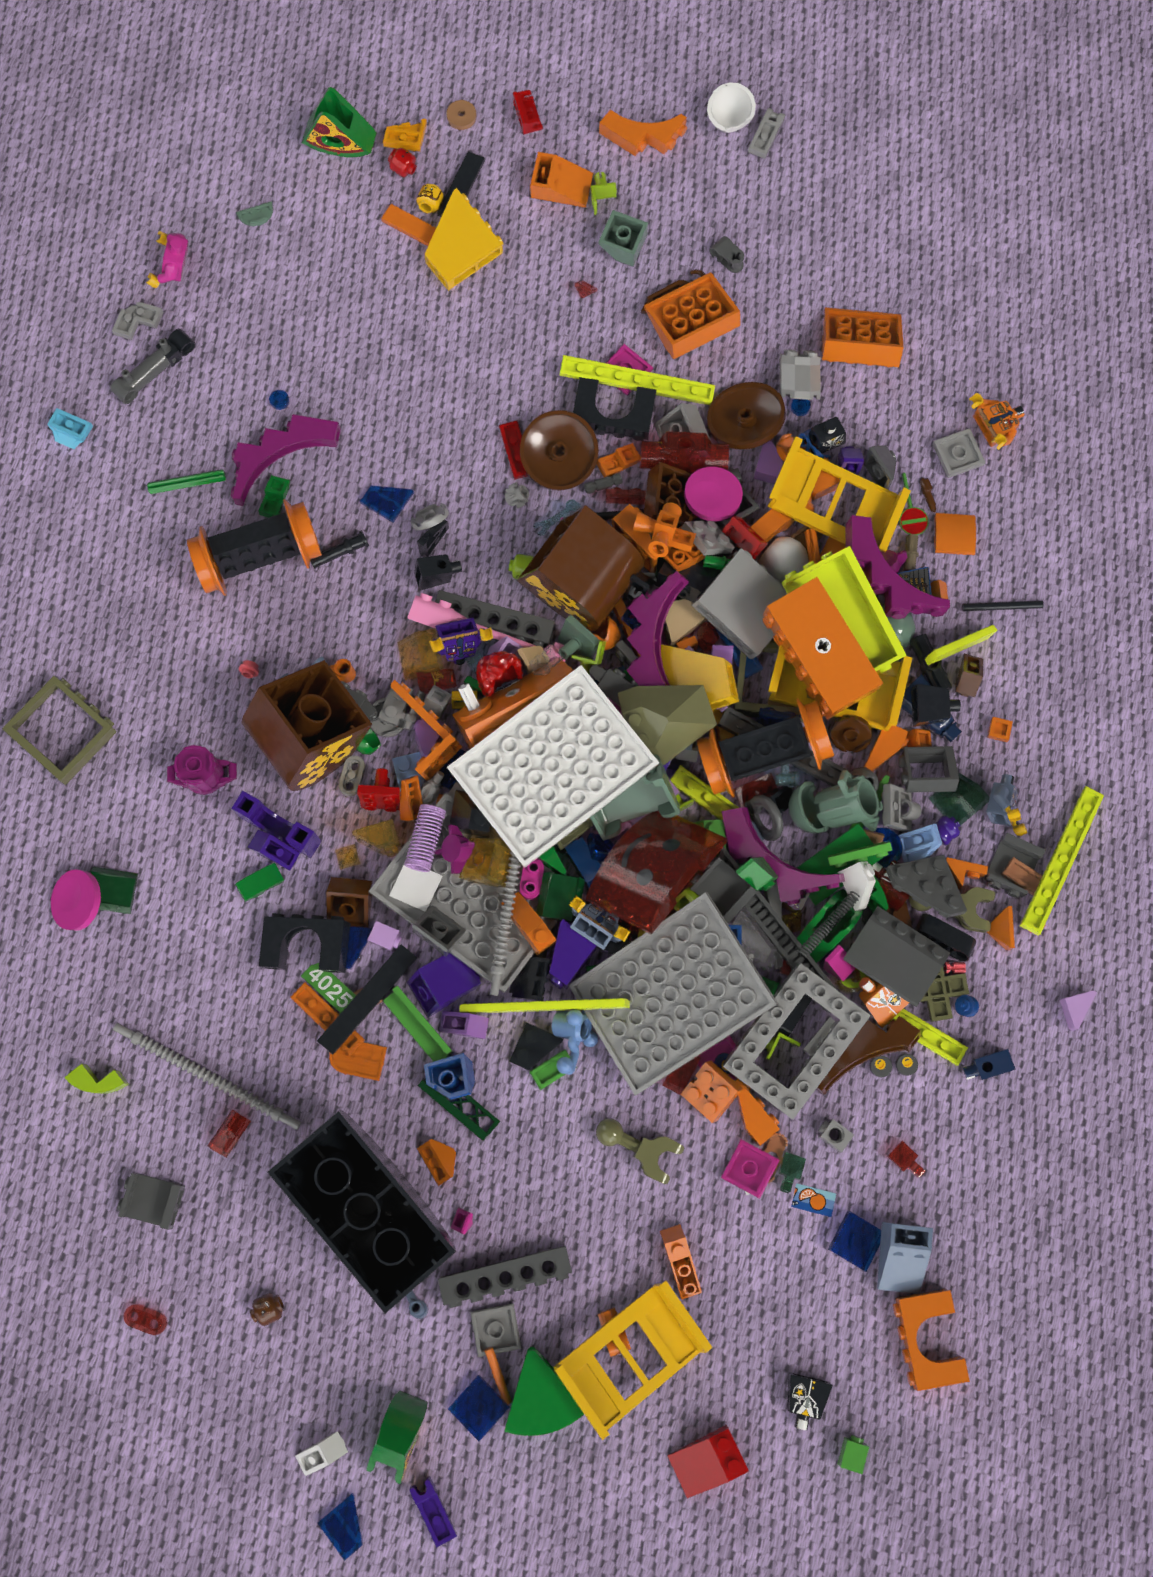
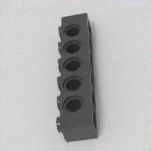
(505, 616)
(449, 1283)

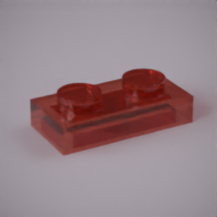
(618, 496)
(229, 1133)

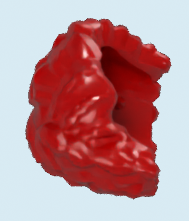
(497, 669)

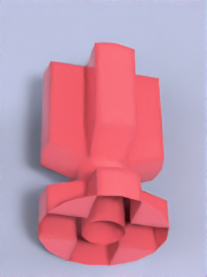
(956, 967)

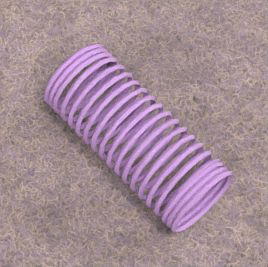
(417, 863)

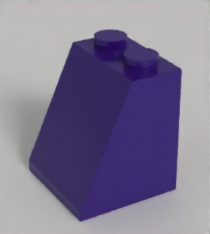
(569, 955)
(442, 983)

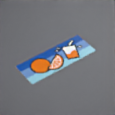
(813, 1200)

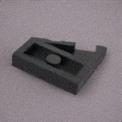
(533, 1046)

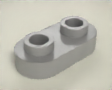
(351, 776)

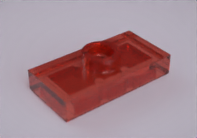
(679, 1078)

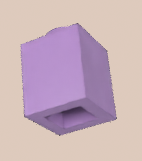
(385, 936)

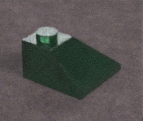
(963, 802)

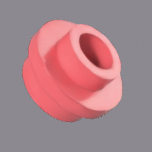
(249, 669)

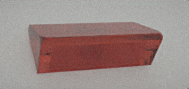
(756, 787)

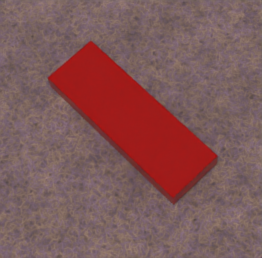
(511, 438)

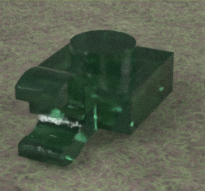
(791, 1168)

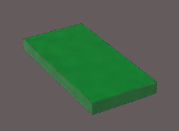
(819, 862)

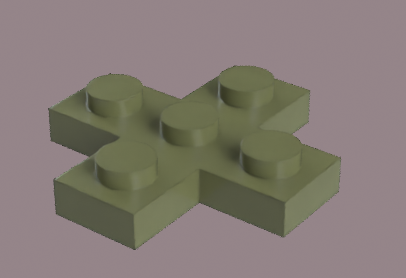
(939, 993)

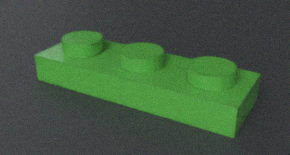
(860, 854)

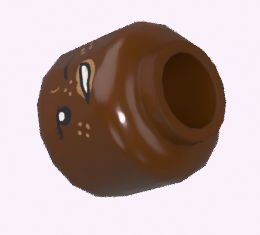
(267, 1309)

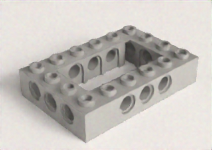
(795, 986)

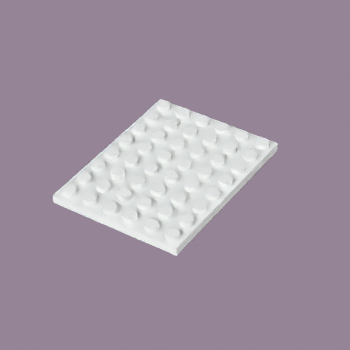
(553, 766)

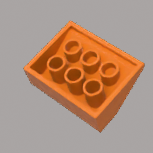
(693, 315)
(862, 337)

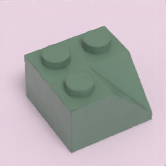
(623, 237)

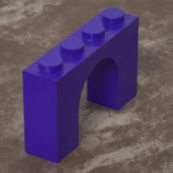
(258, 815)

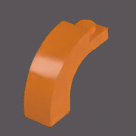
(771, 524)

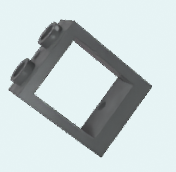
(938, 754)

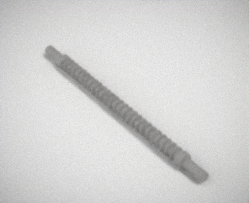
(498, 969)
(276, 1113)

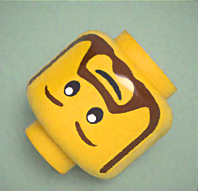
(429, 198)

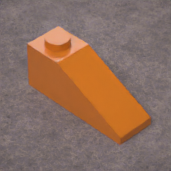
(886, 746)
(531, 925)

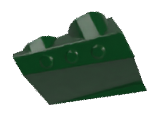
(116, 889)
(556, 895)

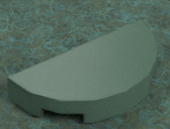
(256, 215)

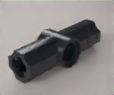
(935, 676)

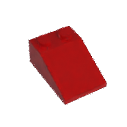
(708, 1462)

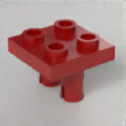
(380, 795)

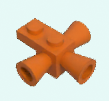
(665, 530)

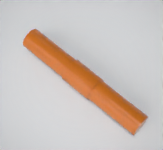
(498, 1375)

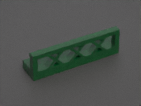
(458, 1113)

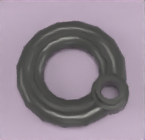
(755, 807)

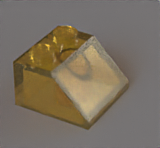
(418, 655)
(380, 838)
(487, 862)

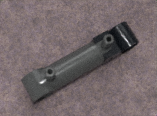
(167, 353)

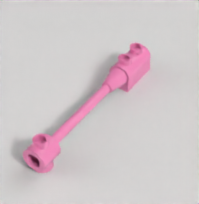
(434, 613)

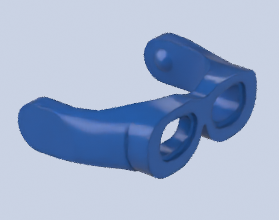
(805, 435)

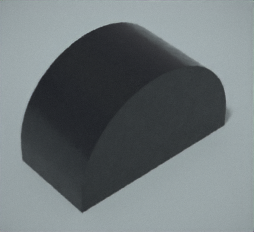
(364, 1209)

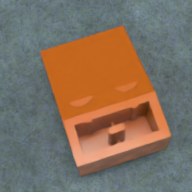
(560, 181)

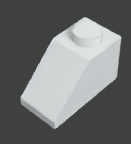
(860, 880)
(321, 1454)

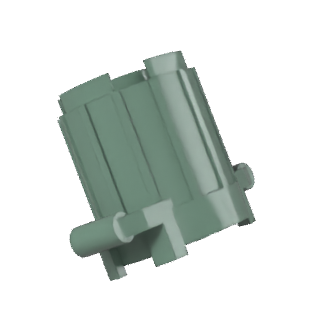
(849, 803)

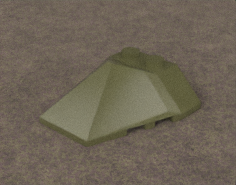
(667, 716)

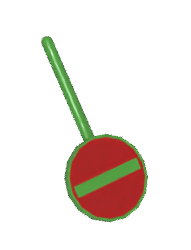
(913, 519)

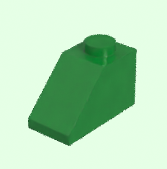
(758, 874)

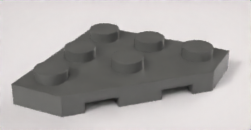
(929, 884)

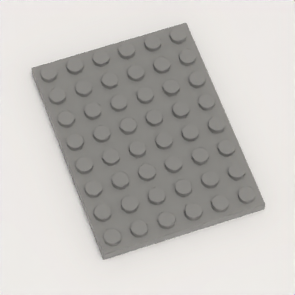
(468, 904)
(684, 990)

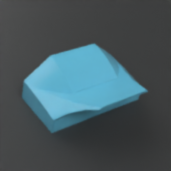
(68, 428)

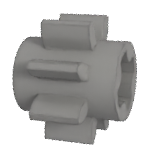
(516, 495)

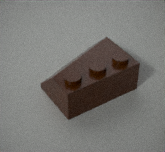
(665, 486)

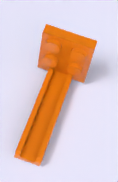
(441, 751)

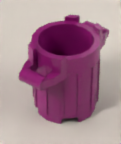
(200, 770)

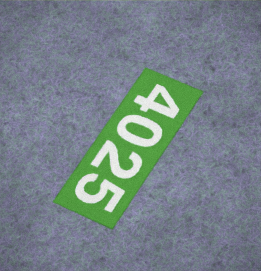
(329, 987)

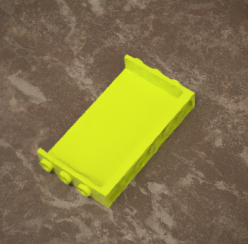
(855, 602)

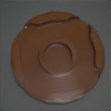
(851, 733)

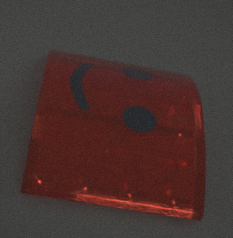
(652, 868)

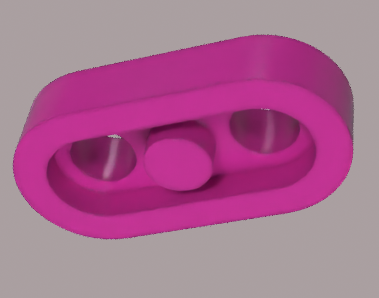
(531, 878)

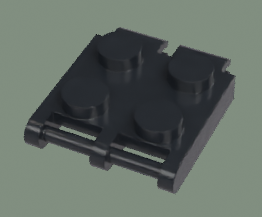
(531, 980)

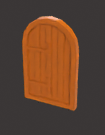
(363, 1062)

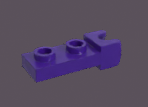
(433, 1513)

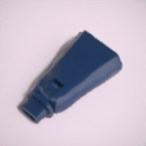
(944, 729)

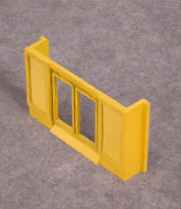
(798, 481)
(878, 709)
(668, 1330)

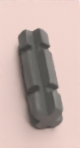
(603, 483)

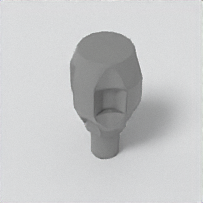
(431, 789)

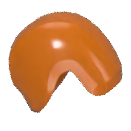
(608, 632)

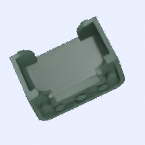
(645, 796)

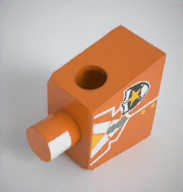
(880, 1001)

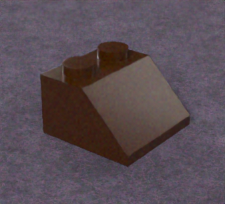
(349, 900)

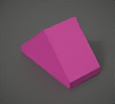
(836, 965)

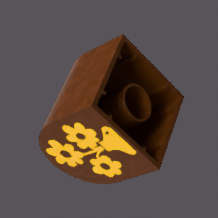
(582, 568)
(306, 724)

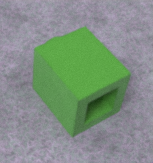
(853, 1454)

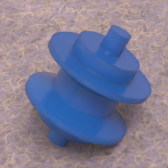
(966, 1006)

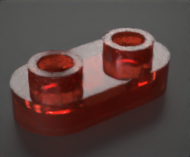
(145, 1318)

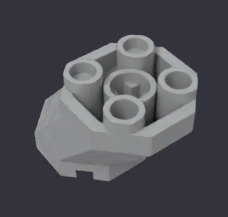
(800, 374)

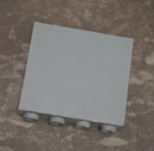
(738, 601)

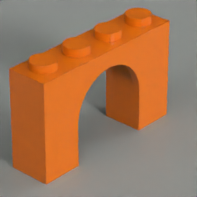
(923, 1372)

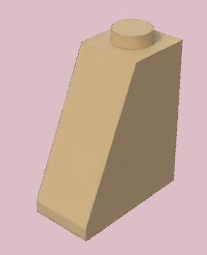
(681, 621)

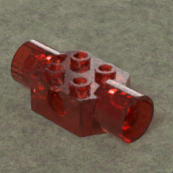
(684, 451)

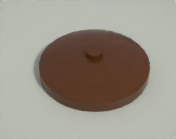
(746, 415)
(559, 450)

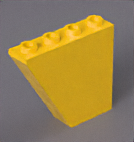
(461, 242)
(696, 668)

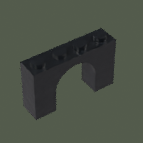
(634, 425)
(280, 930)

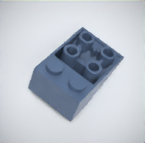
(903, 1257)

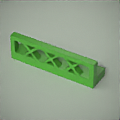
(417, 1025)

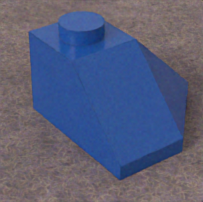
(451, 1076)

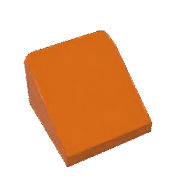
(919, 738)

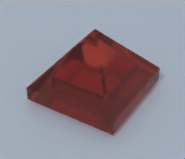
(585, 289)

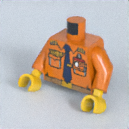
(996, 420)

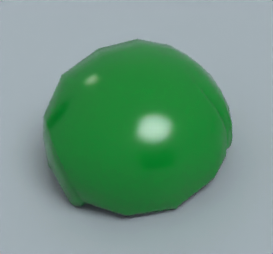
(369, 743)

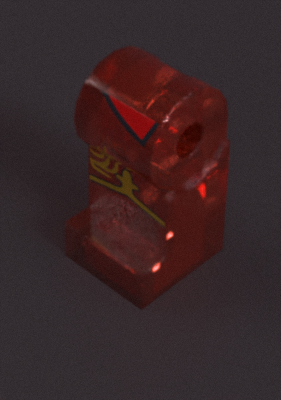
(443, 679)

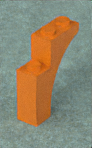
(635, 135)

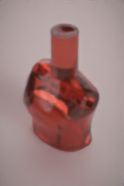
(707, 636)

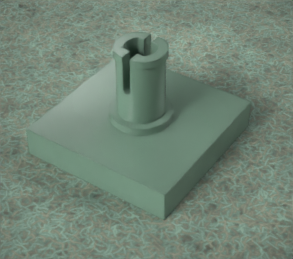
(576, 639)

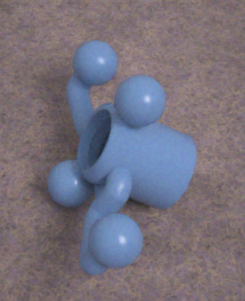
(577, 1028)

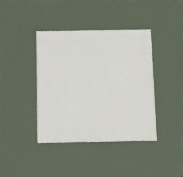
(415, 887)

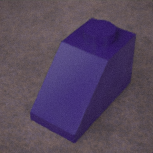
(851, 459)
(273, 849)

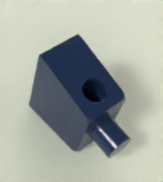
(999, 1061)

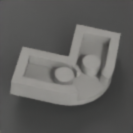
(137, 314)

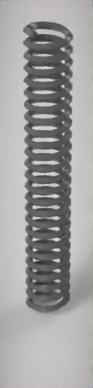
(853, 898)

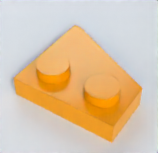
(405, 136)

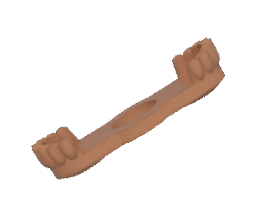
(777, 1145)

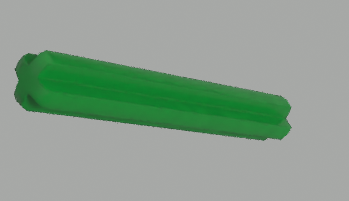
(186, 481)

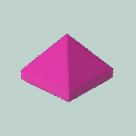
(462, 1221)

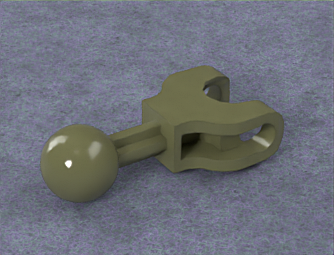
(969, 920)
(610, 1132)

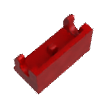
(526, 112)
(744, 536)

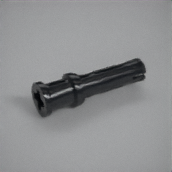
(348, 545)

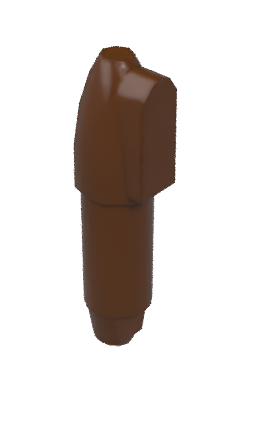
(926, 490)

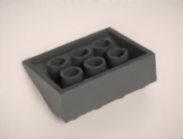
(897, 956)

